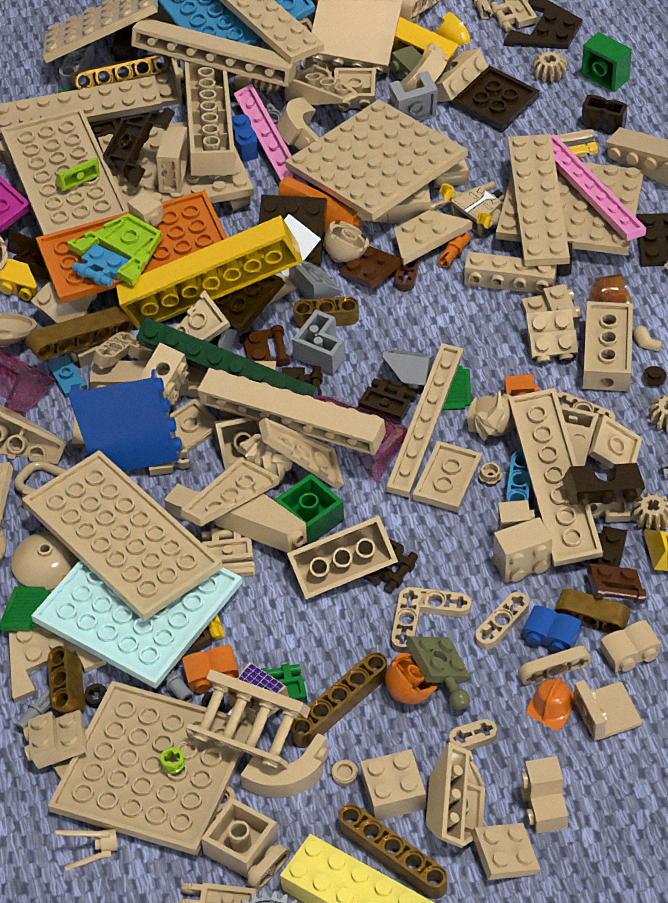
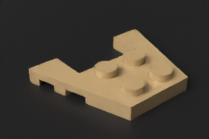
(30, 652)

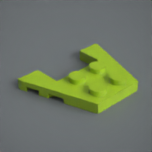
(127, 238)

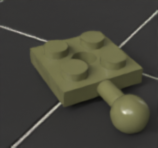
(441, 664)

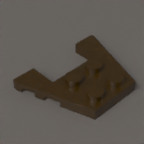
(554, 30)
(129, 139)

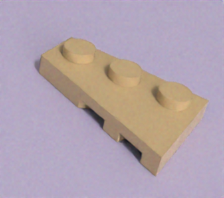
(204, 320)

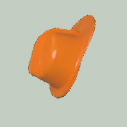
(551, 703)

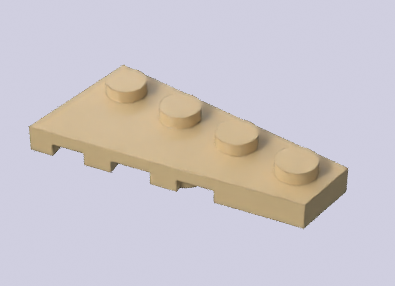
(304, 451)
(229, 490)

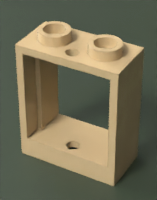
(172, 159)

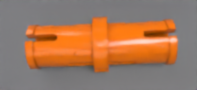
(453, 250)

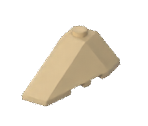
(28, 439)

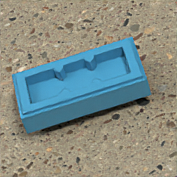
(65, 374)

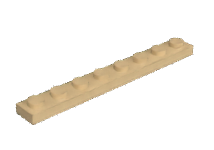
(424, 420)

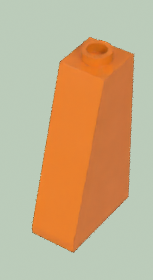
(336, 210)

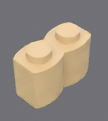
(630, 646)

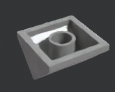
(312, 281)

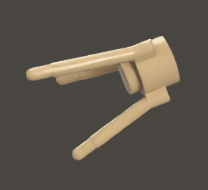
(104, 840)

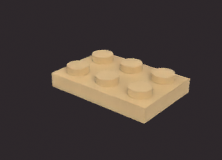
(447, 476)

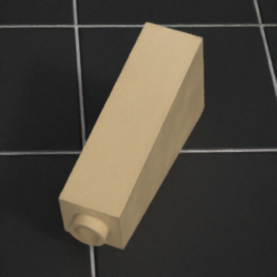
(266, 523)

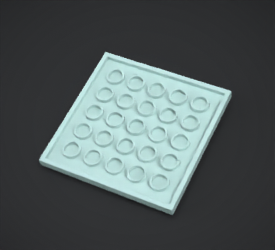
(104, 625)

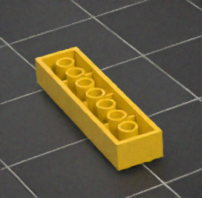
(216, 269)

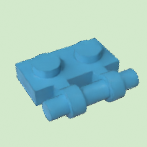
(103, 261)

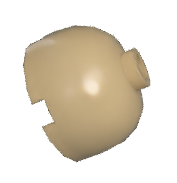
(344, 242)

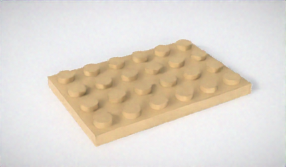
(94, 25)

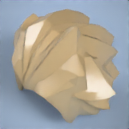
(490, 416)
(265, 456)

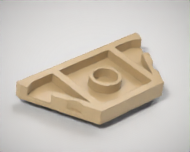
(427, 233)

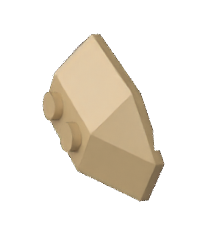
(455, 797)

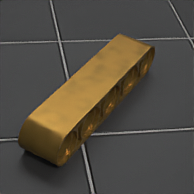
(131, 71)
(78, 333)
(342, 689)
(389, 840)

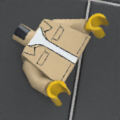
(475, 205)

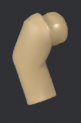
(644, 340)

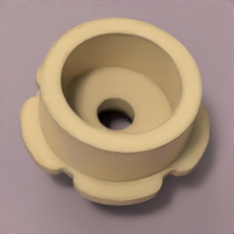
(490, 468)

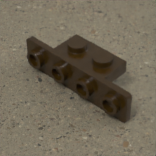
(27, 252)

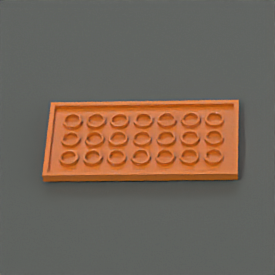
(186, 227)

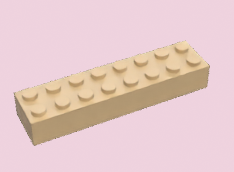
(209, 120)

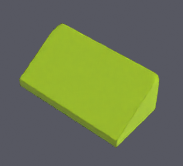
(78, 174)

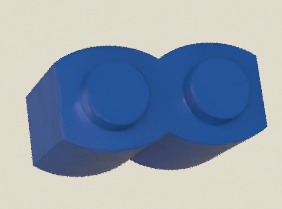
(244, 138)
(551, 629)

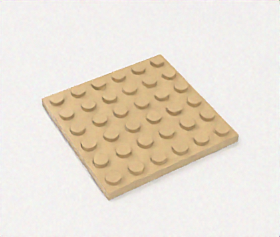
(376, 159)
(217, 187)
(583, 223)
(122, 777)

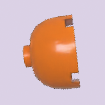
(406, 681)

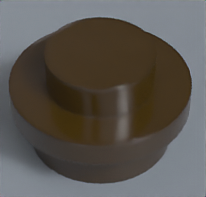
(654, 376)

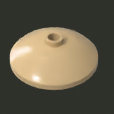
(15, 328)
(39, 568)

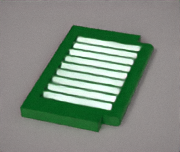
(460, 391)
(21, 606)

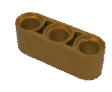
(342, 308)
(596, 612)
(65, 681)

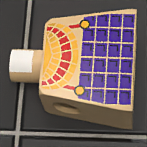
(257, 677)

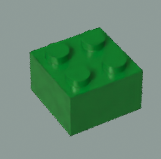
(606, 61)
(314, 505)

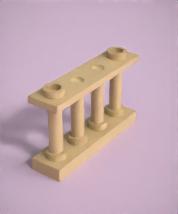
(267, 700)

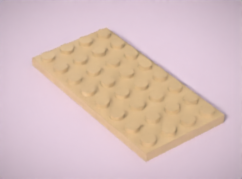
(51, 146)
(122, 534)

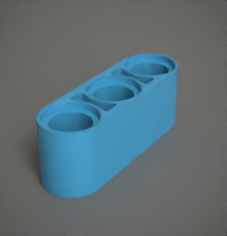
(519, 481)

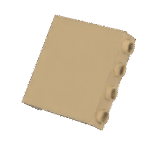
(357, 32)

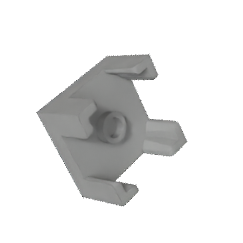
(417, 103)

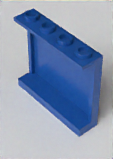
(127, 422)

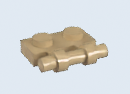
(519, 14)
(228, 550)

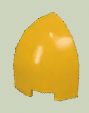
(453, 30)

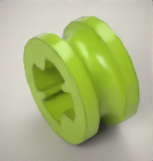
(177, 755)

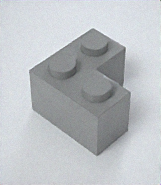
(318, 343)

